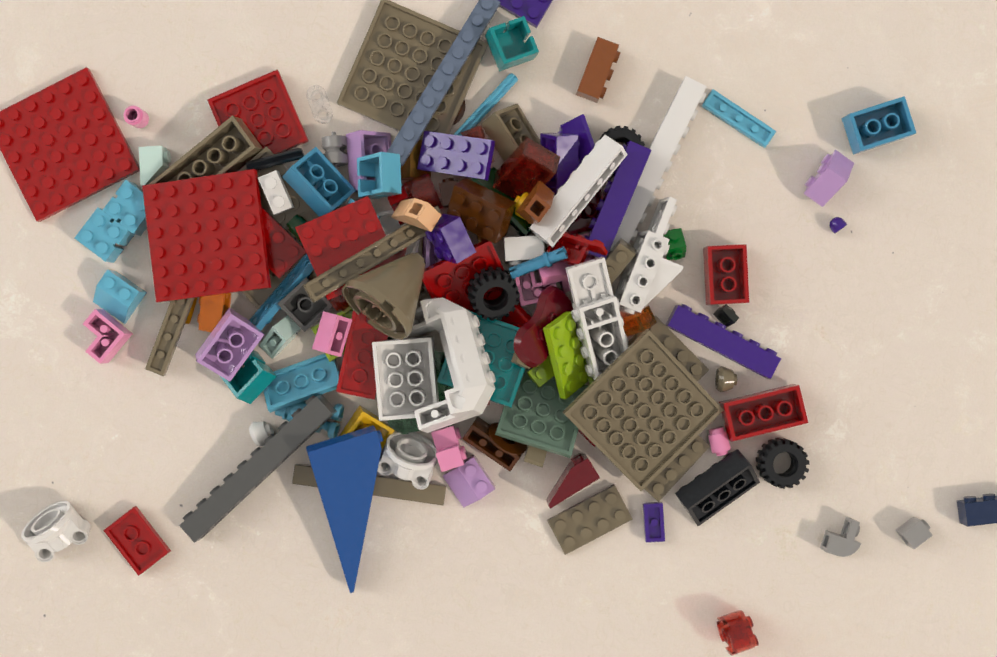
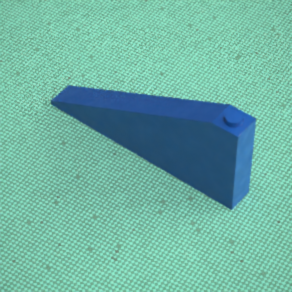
(346, 481)

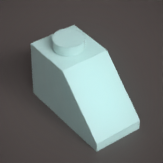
(152, 162)
(279, 336)

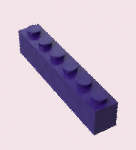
(618, 196)
(722, 341)

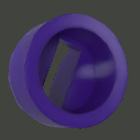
(837, 224)

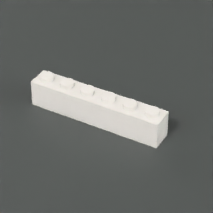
(579, 189)

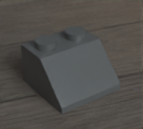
(301, 308)

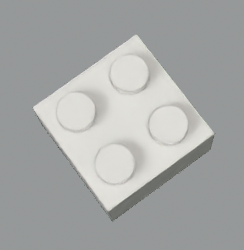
(522, 249)

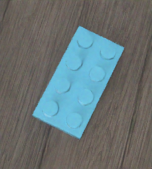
(301, 382)

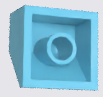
(118, 295)

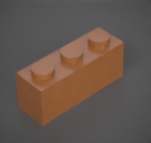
(598, 70)

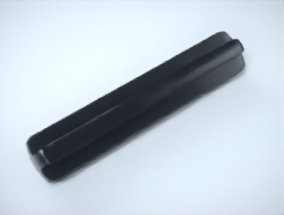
(275, 159)

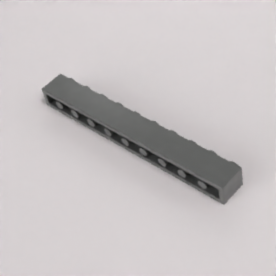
(258, 467)

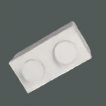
(276, 192)

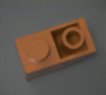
(536, 203)

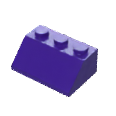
(579, 127)
(565, 146)

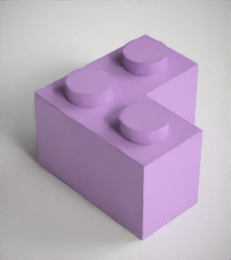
(830, 178)

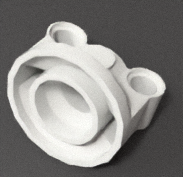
(409, 458)
(55, 530)

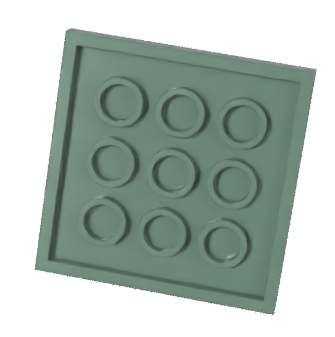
(539, 417)

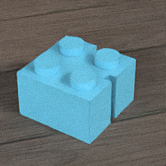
(385, 169)
(128, 208)
(101, 235)

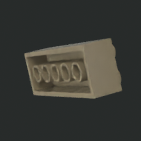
(219, 153)

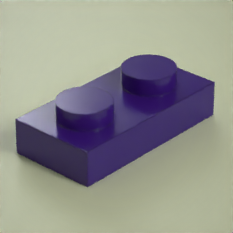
(654, 522)

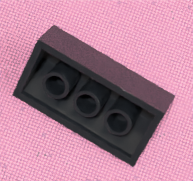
(717, 487)

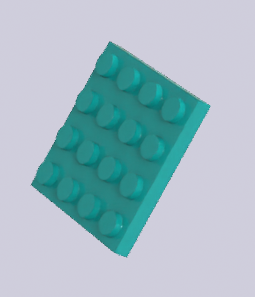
(500, 348)

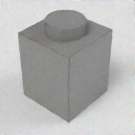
(914, 532)

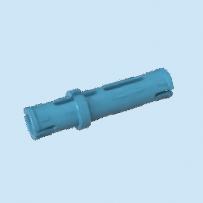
(546, 259)

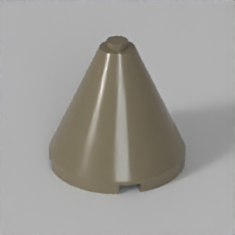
(388, 295)

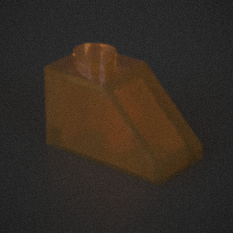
(639, 321)

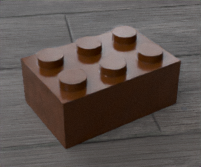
(481, 210)

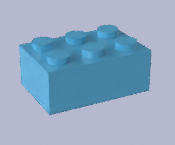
(878, 125)
(318, 182)

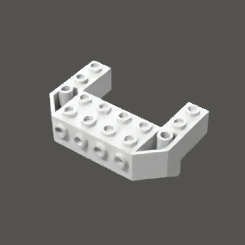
(465, 359)

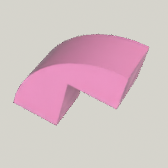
(555, 274)

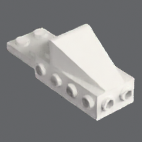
(648, 269)
(596, 315)

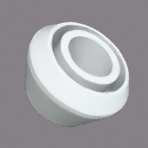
(260, 431)

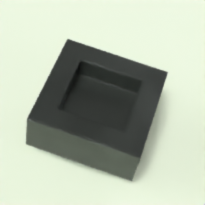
(726, 315)

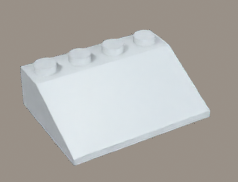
(404, 376)

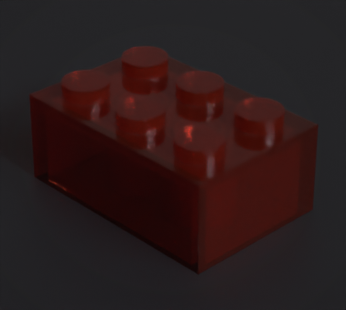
(525, 168)

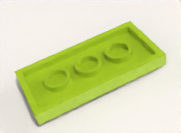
(565, 355)

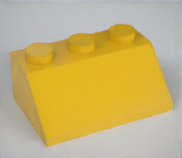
(363, 418)

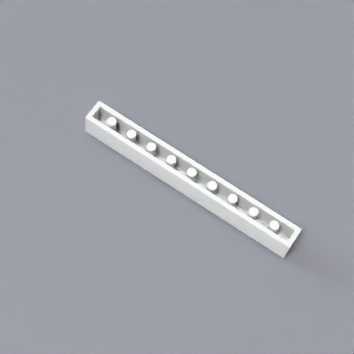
(663, 147)

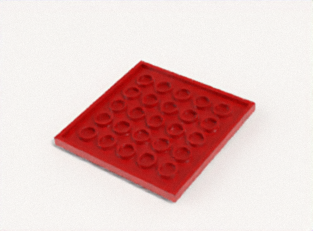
(64, 145)
(206, 236)

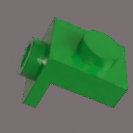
(677, 244)

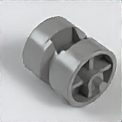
(335, 149)

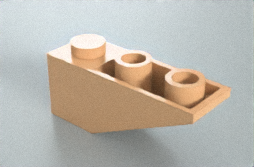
(417, 213)

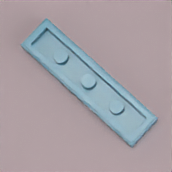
(738, 118)

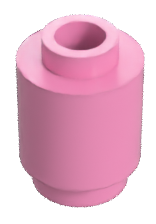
(136, 117)
(719, 441)

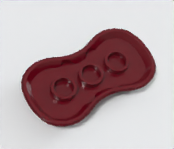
(530, 338)

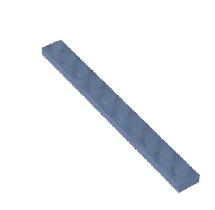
(443, 78)

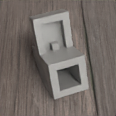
(844, 543)

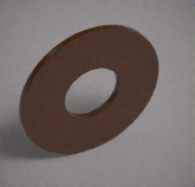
(513, 449)

